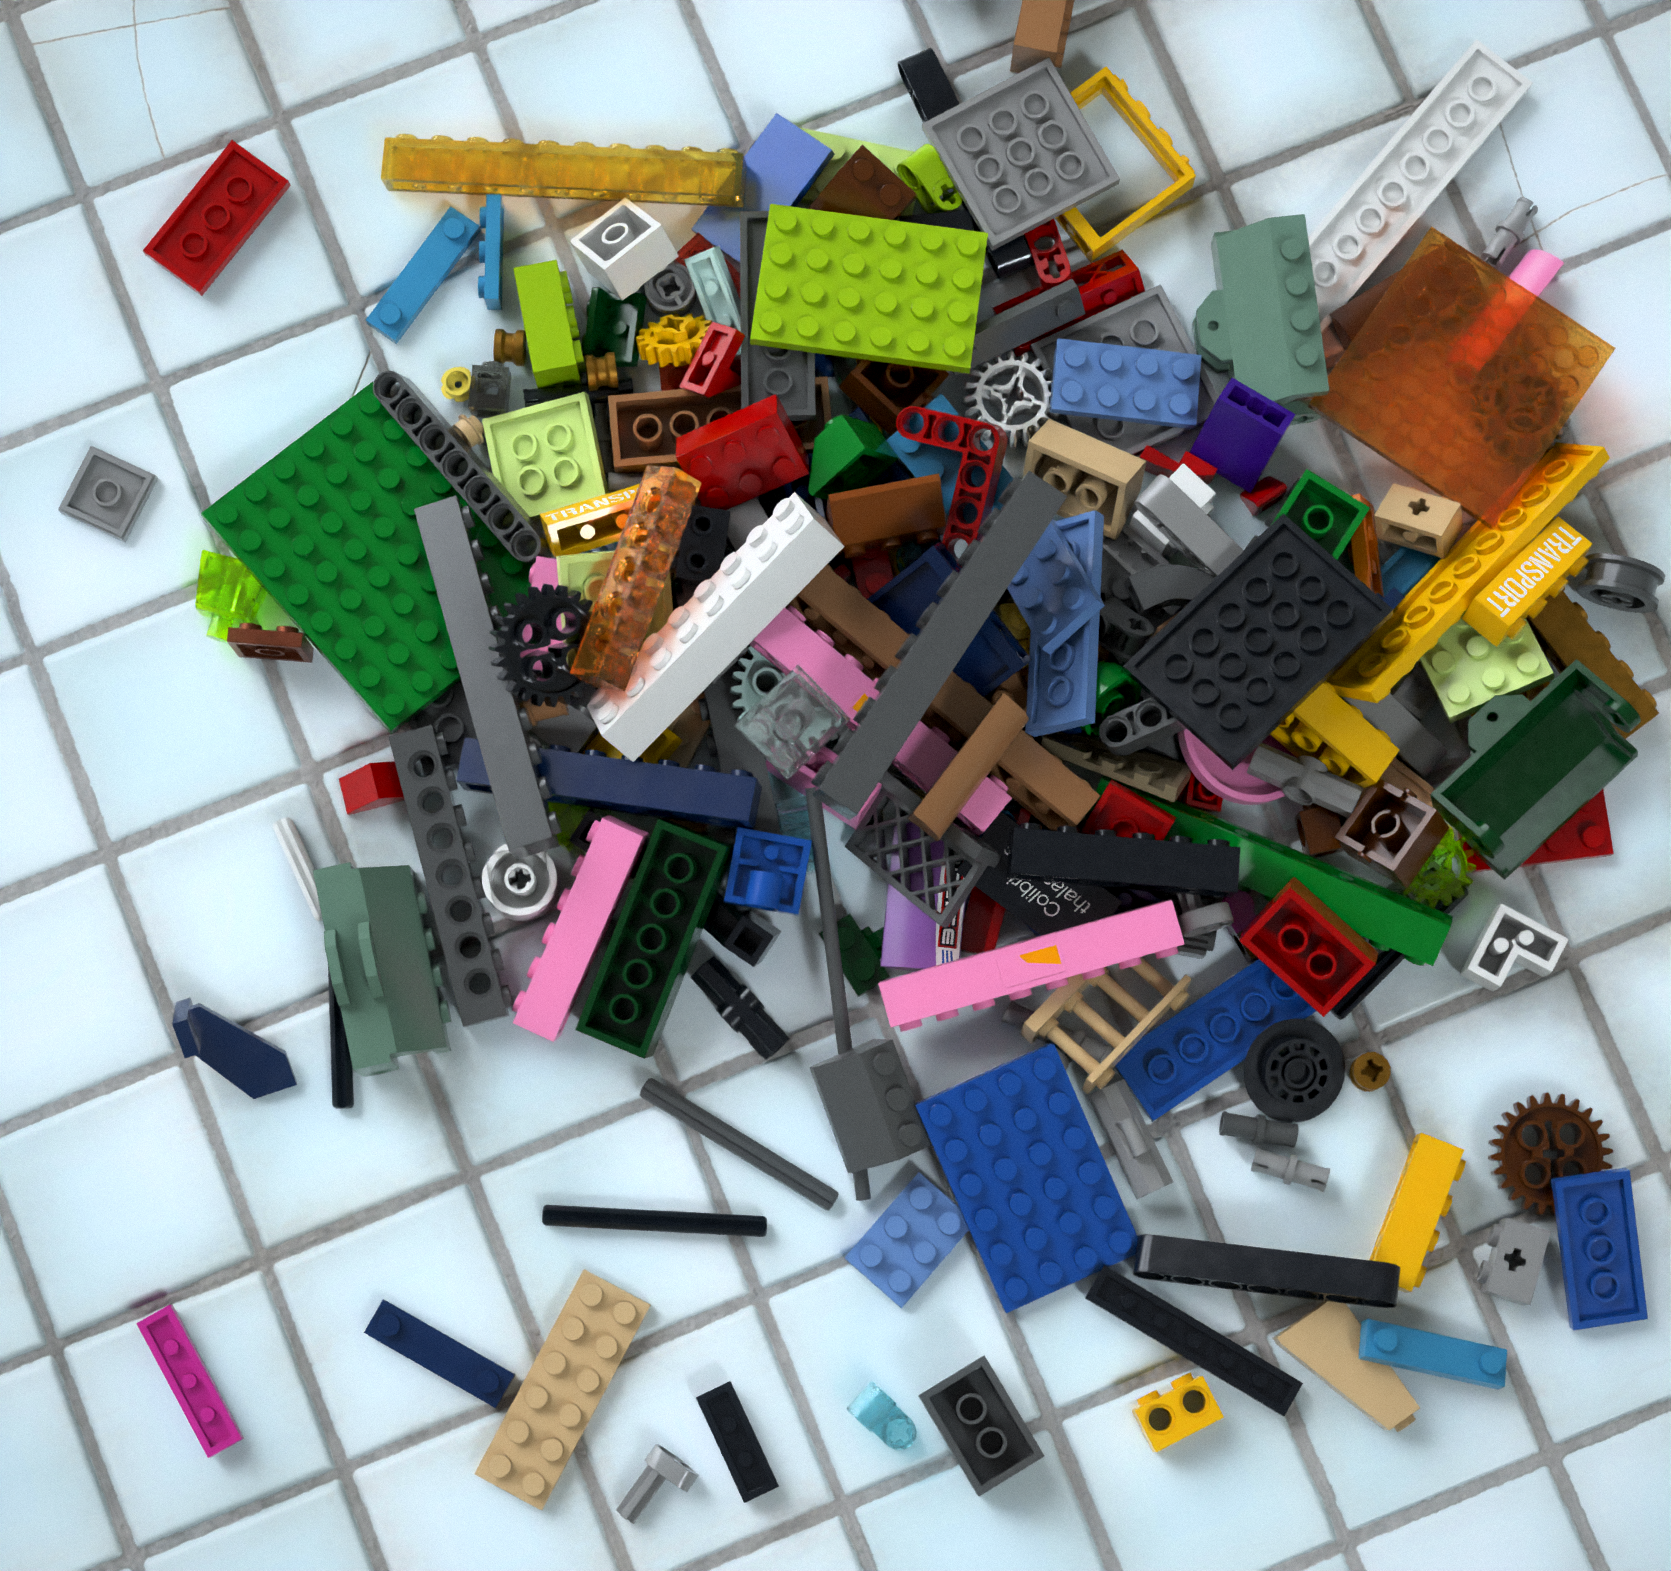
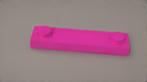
(190, 1381)

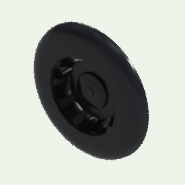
(1295, 1070)

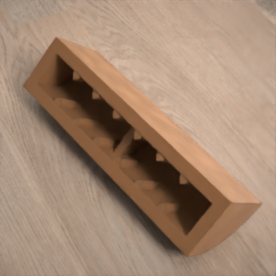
(969, 767)

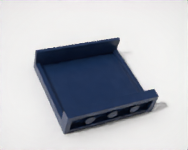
(994, 650)

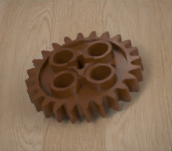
(1515, 1155)

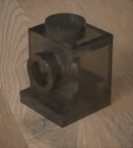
(484, 377)

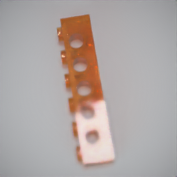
(635, 577)

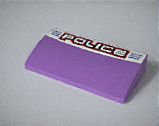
(909, 935)

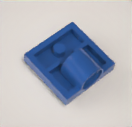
(767, 871)

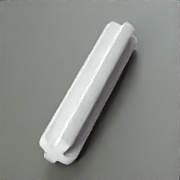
(299, 861)

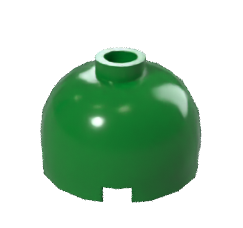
(1113, 693)

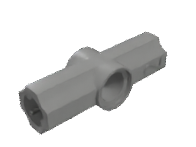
(1305, 780)

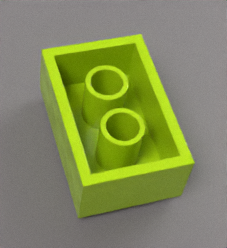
(550, 324)

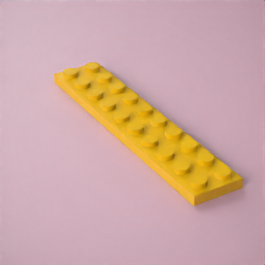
(1466, 570)

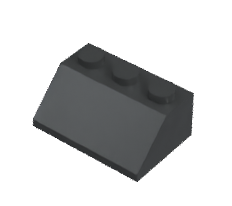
(870, 1105)

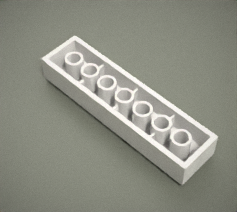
(715, 625)

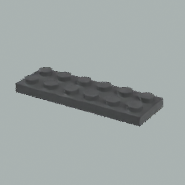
(764, 368)

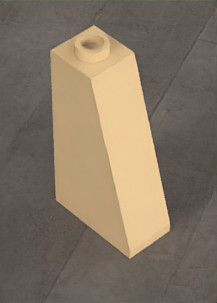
(1328, 1346)

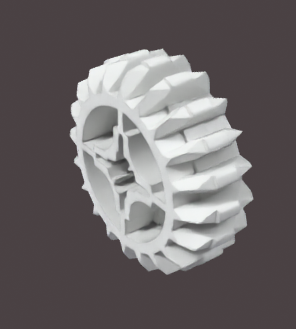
(1000, 394)

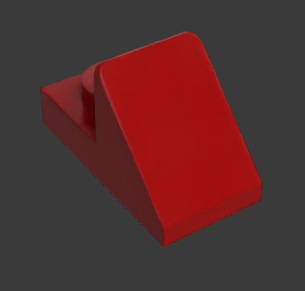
(710, 366)

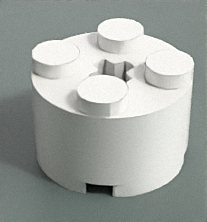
(515, 903)

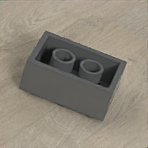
(981, 1425)

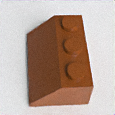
(887, 515)

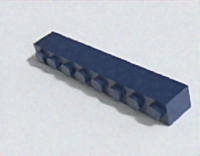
(633, 787)

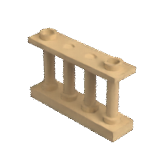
(1069, 998)

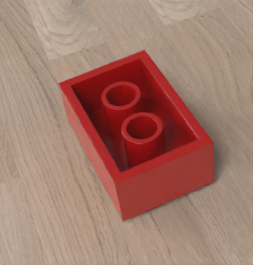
(743, 454)
(1309, 946)

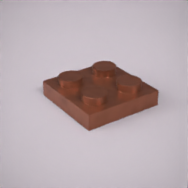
(282, 644)

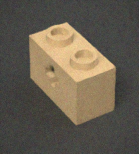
(1418, 520)

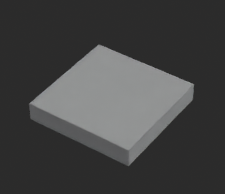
(108, 494)

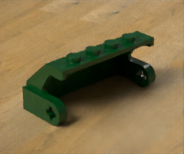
(1535, 765)

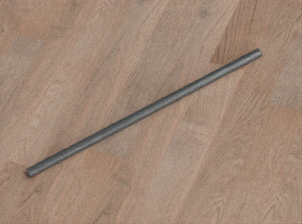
(832, 949)

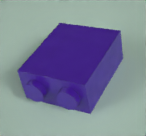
(1242, 434)

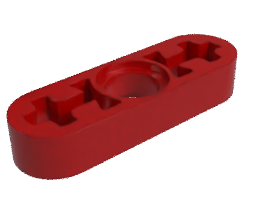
(1055, 253)

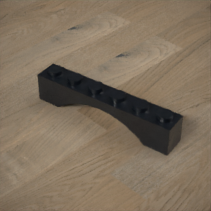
(730, 924)

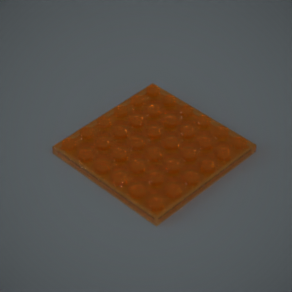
(1462, 377)

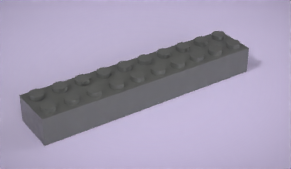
(937, 648)

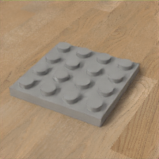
(1020, 153)
(1141, 323)

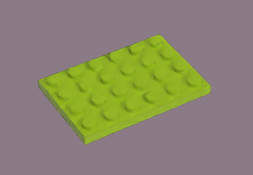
(869, 288)

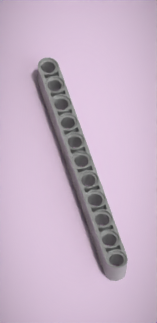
(1214, 551)

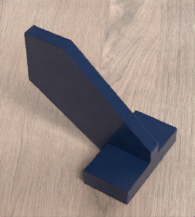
(232, 1050)

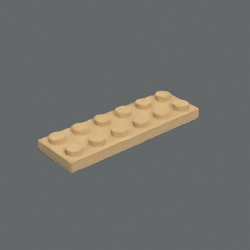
(562, 1389)

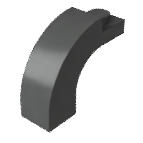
(1165, 587)

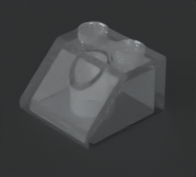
(792, 722)

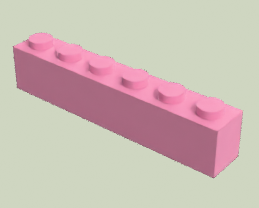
(580, 927)

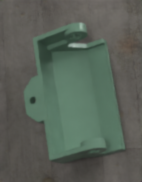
(1265, 314)
(382, 964)

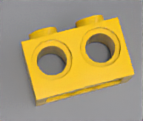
(1181, 1421)

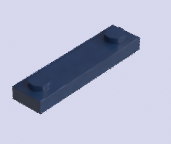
(439, 1353)

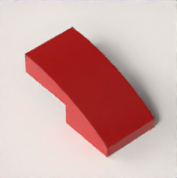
(1158, 463)

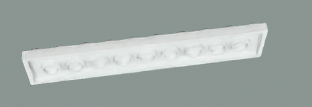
(1410, 174)

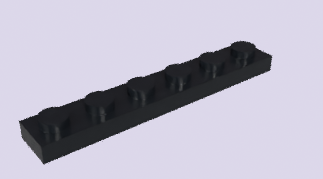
(1193, 1340)

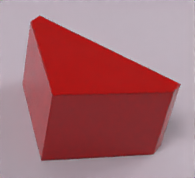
(371, 787)

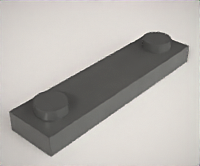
(1026, 322)

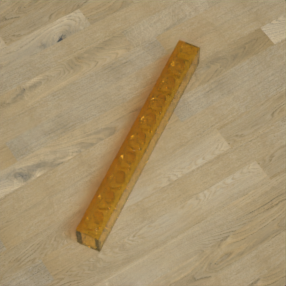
(564, 170)

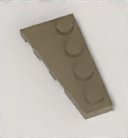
(1139, 769)

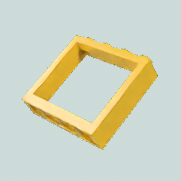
(1154, 139)

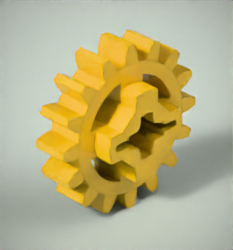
(672, 339)

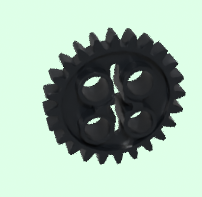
(541, 614)

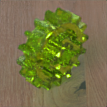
(1445, 877)

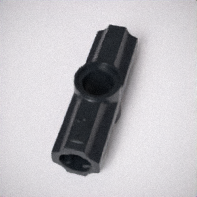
(740, 1008)

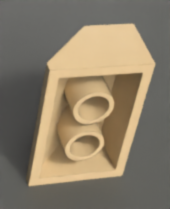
(1087, 473)

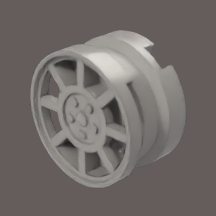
(671, 291)

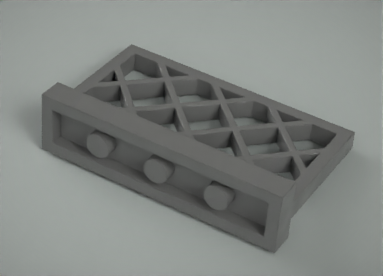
(956, 838)

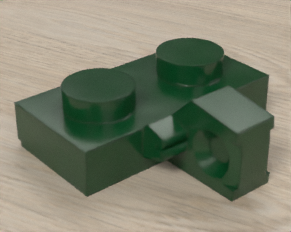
(860, 955)

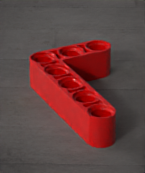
(973, 456)

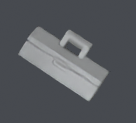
(1130, 1139)

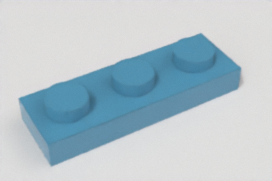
(491, 252)

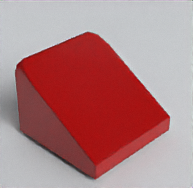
(1264, 495)

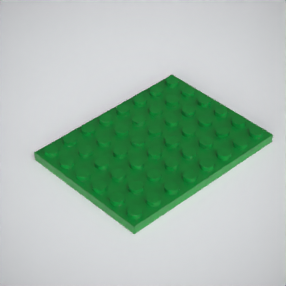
(345, 559)

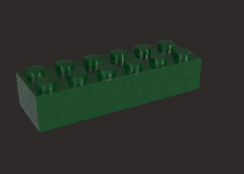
(655, 938)

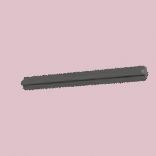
(739, 1144)

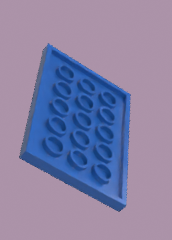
(1028, 1177)

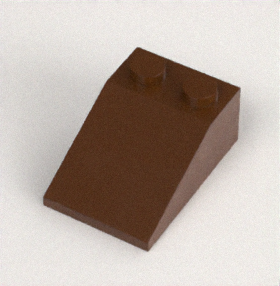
(865, 189)

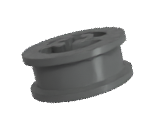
(1621, 583)

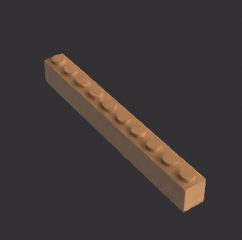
(872, 638)

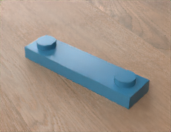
(423, 275)
(1432, 1354)

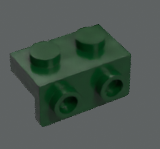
(614, 326)

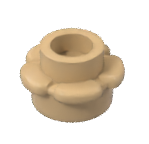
(469, 430)

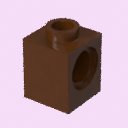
(1318, 830)

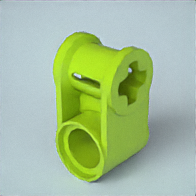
(929, 180)

